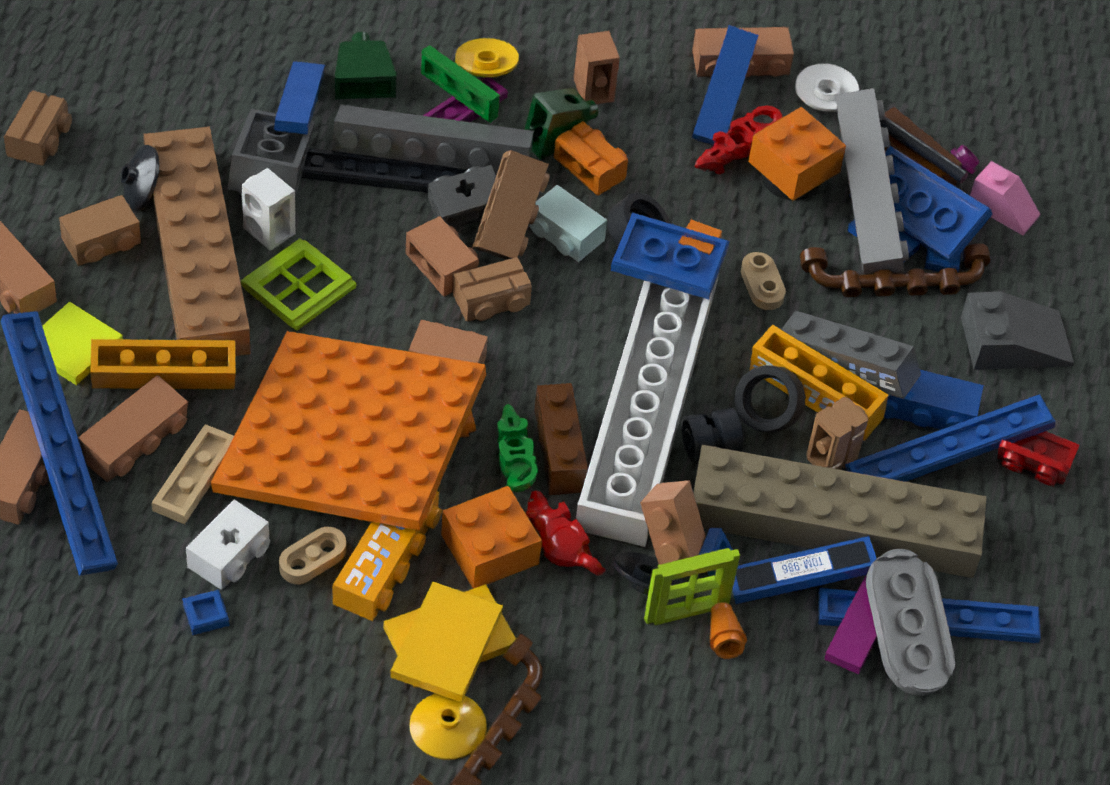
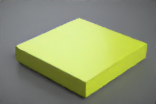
(70, 340)

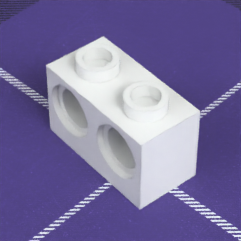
(268, 208)

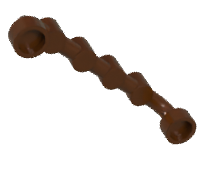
(884, 282)
(506, 724)

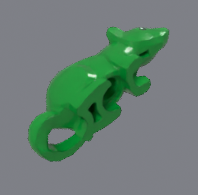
(516, 451)

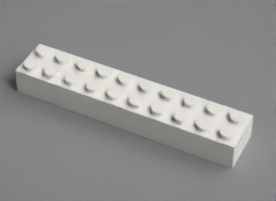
(642, 412)

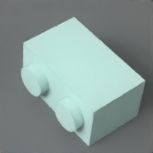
(568, 224)

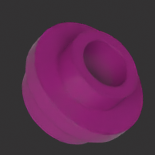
(966, 157)

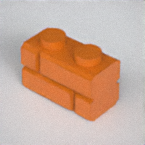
(591, 158)

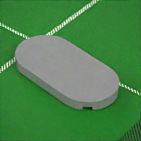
(910, 622)

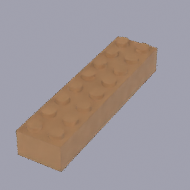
(197, 240)

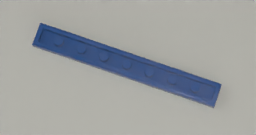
(58, 443)

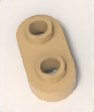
(763, 277)
(310, 555)

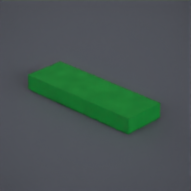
(460, 83)

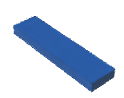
(725, 84)
(299, 98)

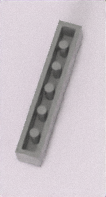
(870, 183)

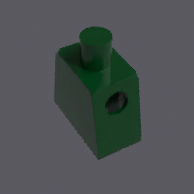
(364, 69)
(554, 114)

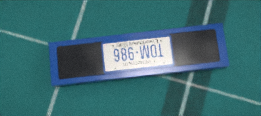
(803, 569)

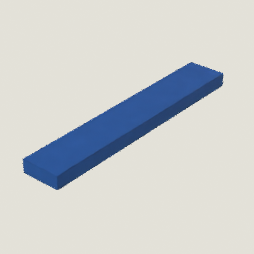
(958, 442)
(963, 617)

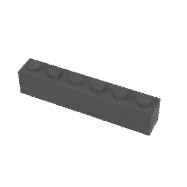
(425, 138)

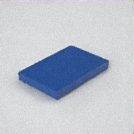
(654, 255)

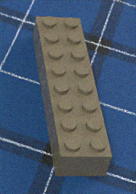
(830, 506)

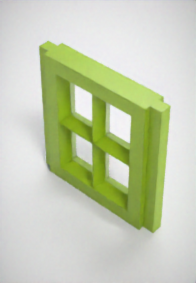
(317, 303)
(660, 590)

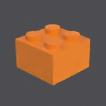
(797, 153)
(491, 537)

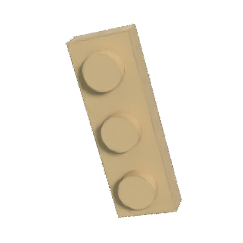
(192, 475)

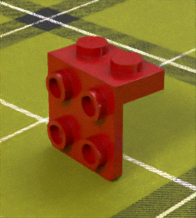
(1041, 454)

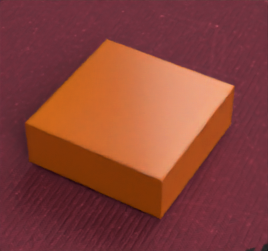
(702, 228)

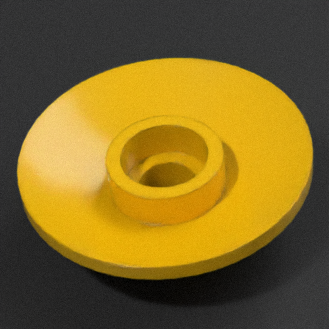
(487, 57)
(443, 738)

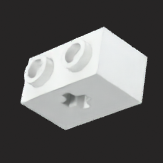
(228, 545)

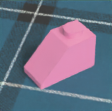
(1006, 198)

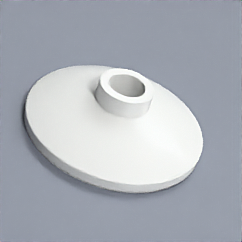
(821, 82)

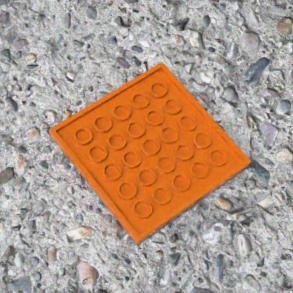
(350, 430)

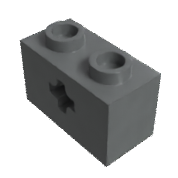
(463, 196)

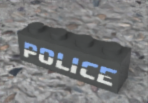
(876, 359)

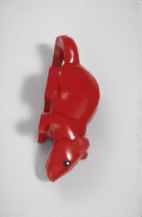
(737, 141)
(562, 539)

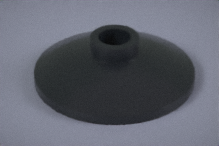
(140, 177)
(638, 569)

